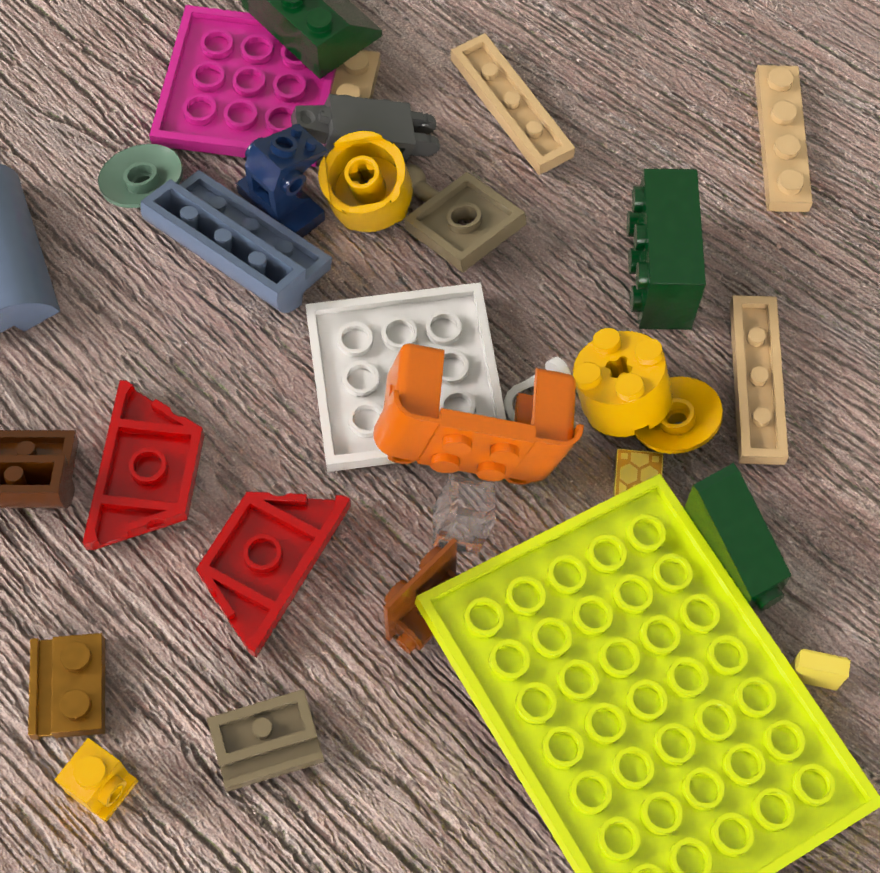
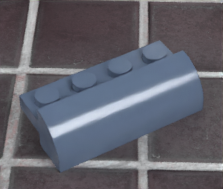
(237, 239)
(24, 279)

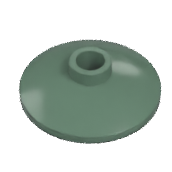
(137, 173)

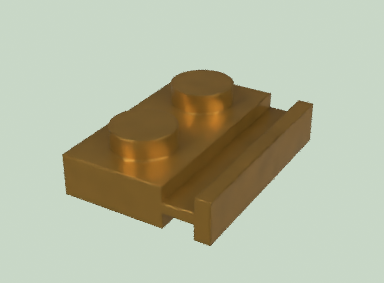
(67, 686)

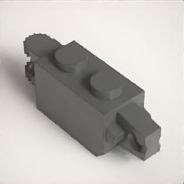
(388, 118)

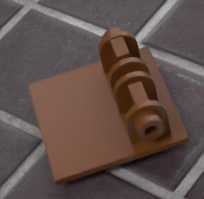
(400, 610)

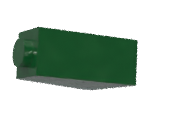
(739, 536)

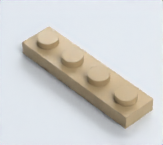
(512, 104)
(783, 139)
(758, 380)

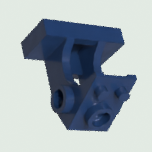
(276, 178)

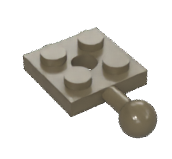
(466, 200)

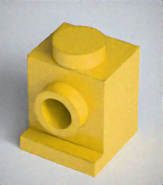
(96, 780)

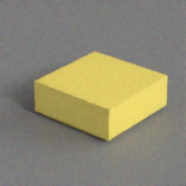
(821, 669)

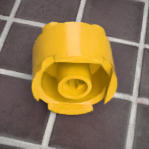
(359, 204)
(622, 382)

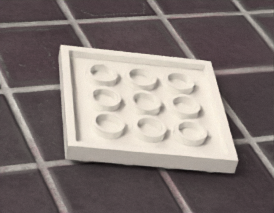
(358, 343)

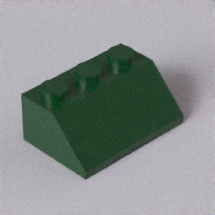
(316, 31)

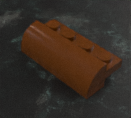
(37, 468)

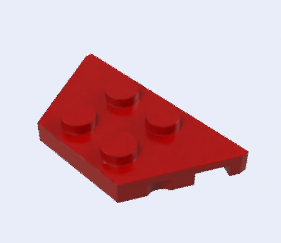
(143, 471)
(266, 558)

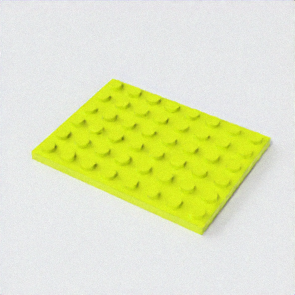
(645, 697)

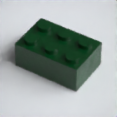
(666, 249)

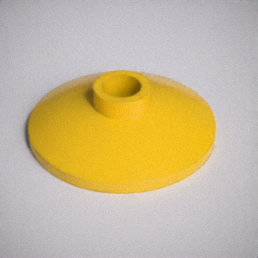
(696, 407)

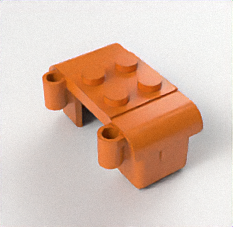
(472, 443)

